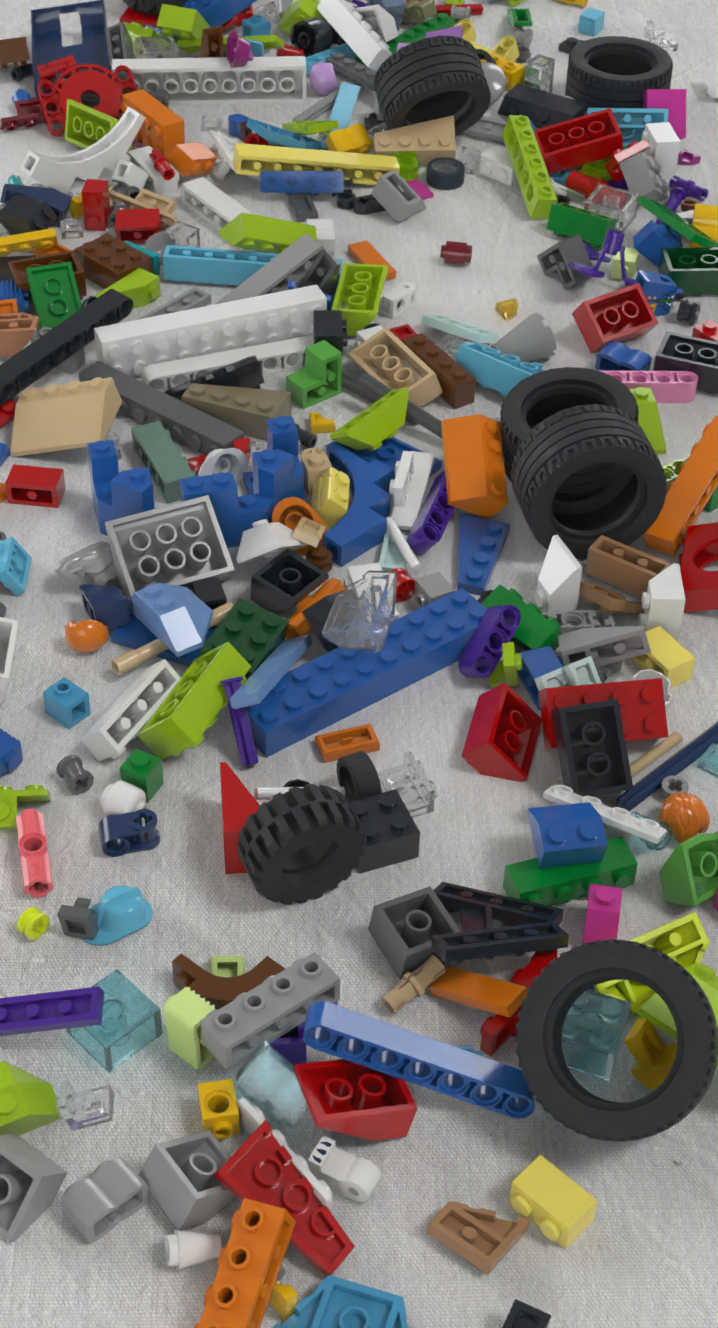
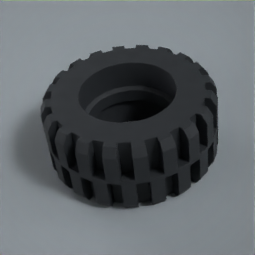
(301, 844)

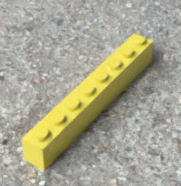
(363, 168)

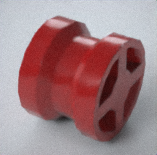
(404, 586)

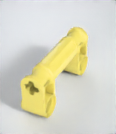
(506, 48)

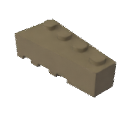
(240, 407)

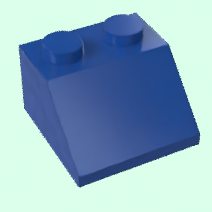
(567, 834)

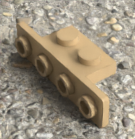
(149, 200)

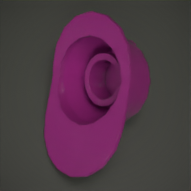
(238, 50)

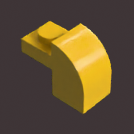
(651, 1054)

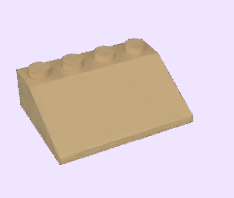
(64, 416)

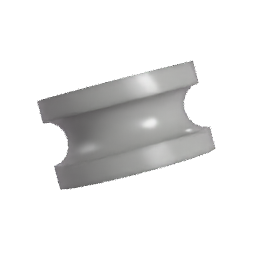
(675, 783)

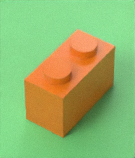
(192, 159)

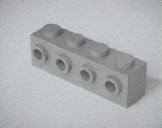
(268, 1010)

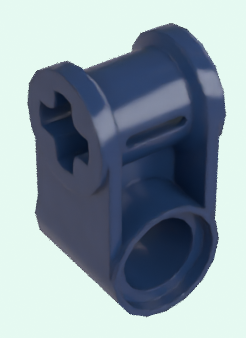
(125, 833)

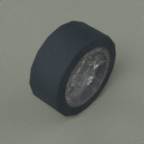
(445, 173)

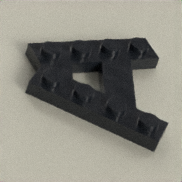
(529, 925)

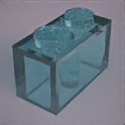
(273, 1083)

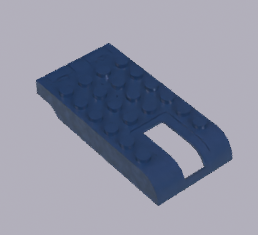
(48, 37)

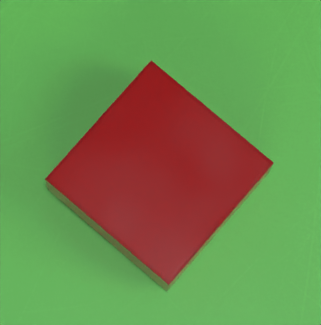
(403, 332)

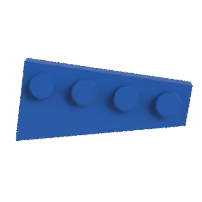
(479, 551)

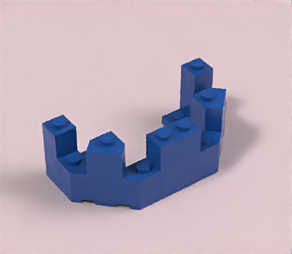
(274, 477)

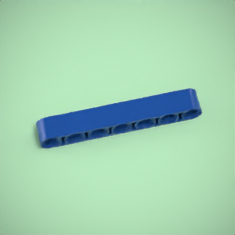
(418, 1059)

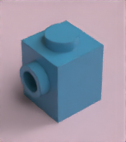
(256, 26)
(66, 703)

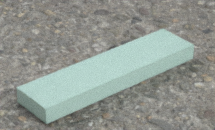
(459, 328)

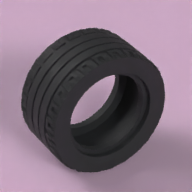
(616, 71)
(433, 82)
(554, 391)
(571, 442)
(542, 1051)

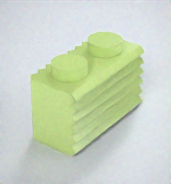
(183, 1025)

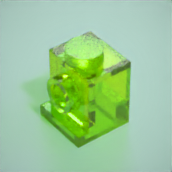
(408, 165)

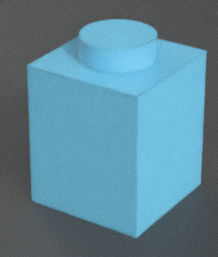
(591, 22)

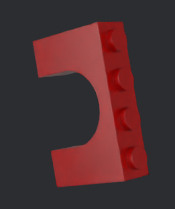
(699, 551)

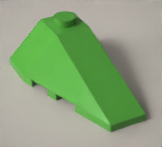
(691, 871)

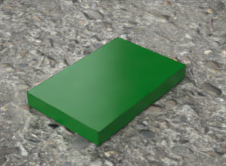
(53, 293)

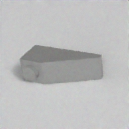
(604, 644)

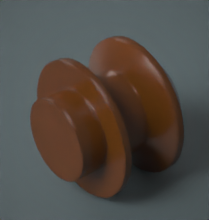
(320, 558)

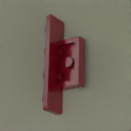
(28, 114)

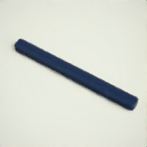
(672, 766)

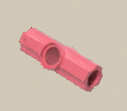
(34, 853)

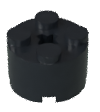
(312, 36)

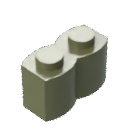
(418, 11)

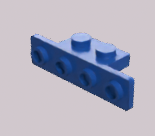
(302, 182)

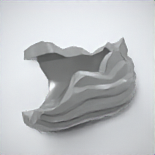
(93, 559)

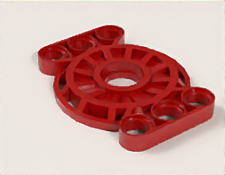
(85, 81)

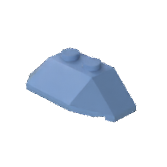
(173, 616)

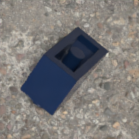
(106, 605)

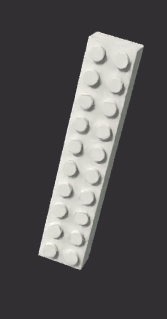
(215, 82)
(208, 329)

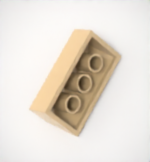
(397, 366)

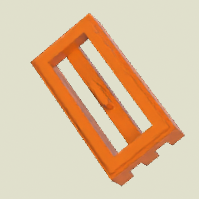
(346, 742)

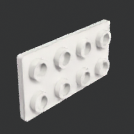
(223, 148)

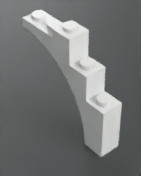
(86, 164)

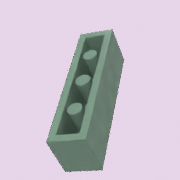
(162, 458)

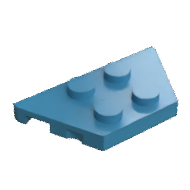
(281, 136)
(347, 1305)

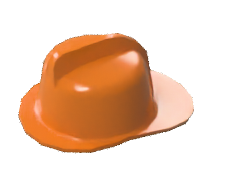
(289, 514)

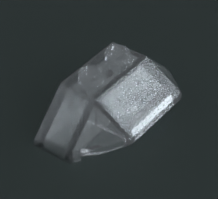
(363, 613)

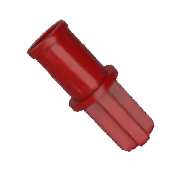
(162, 164)

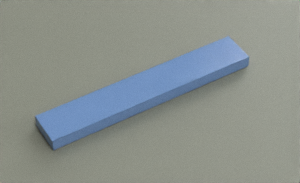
(270, 672)

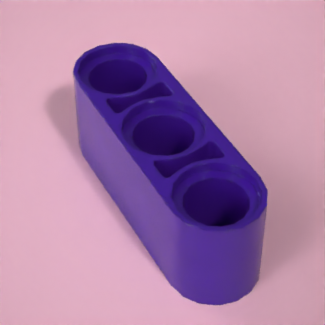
(478, 646)

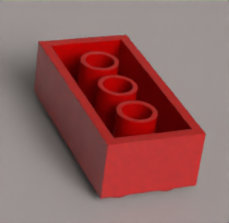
(579, 141)
(639, 703)

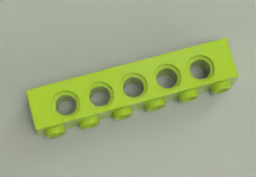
(529, 166)

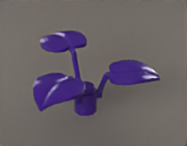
(611, 246)

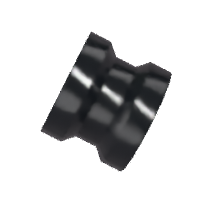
(688, 311)

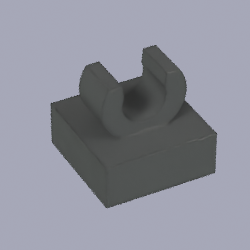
(78, 919)

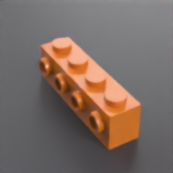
(248, 1267)

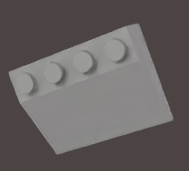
(169, 546)

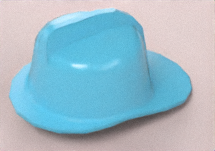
(120, 914)

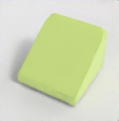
(228, 965)

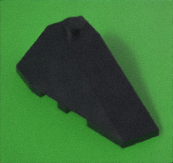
(242, 374)

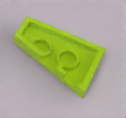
(311, 127)

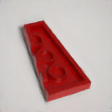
(266, 1174)

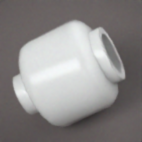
(122, 799)

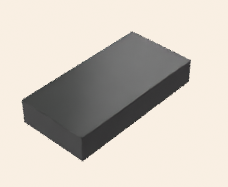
(302, 207)

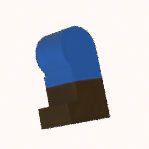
(238, 127)

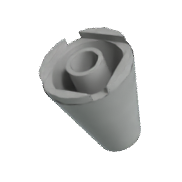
(528, 340)

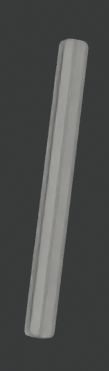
(321, 106)

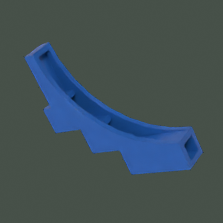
(365, 521)

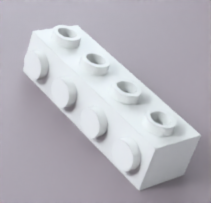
(130, 711)

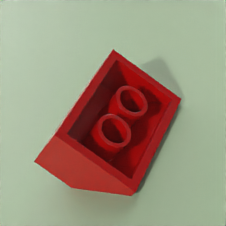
(502, 735)

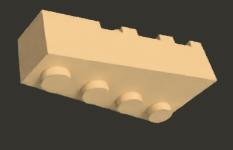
(429, 140)

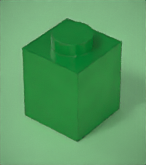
(143, 772)

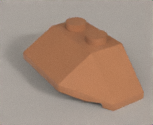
(16, 332)

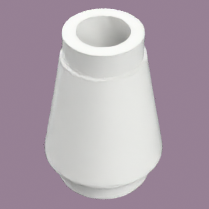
(191, 1248)

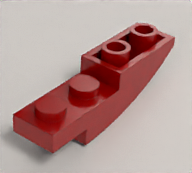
(500, 1028)

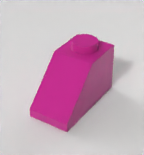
(602, 913)

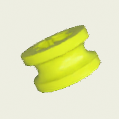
(33, 923)

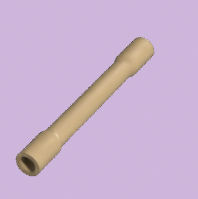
(136, 656)

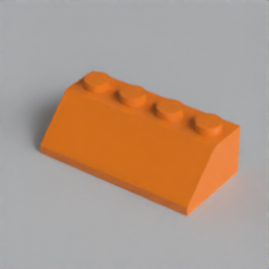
(474, 464)

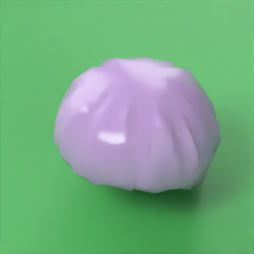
(323, 78)

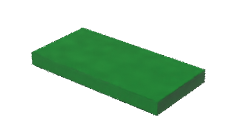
(677, 222)

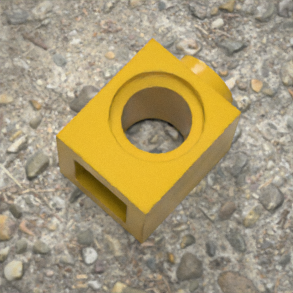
(216, 1097)

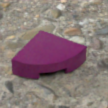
(688, 158)

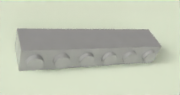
(274, 276)

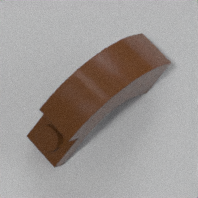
(219, 989)

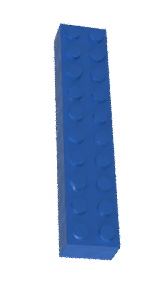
(351, 680)

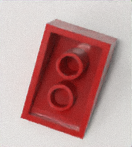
(236, 808)
(356, 1099)

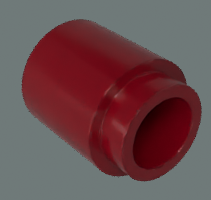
(456, 252)

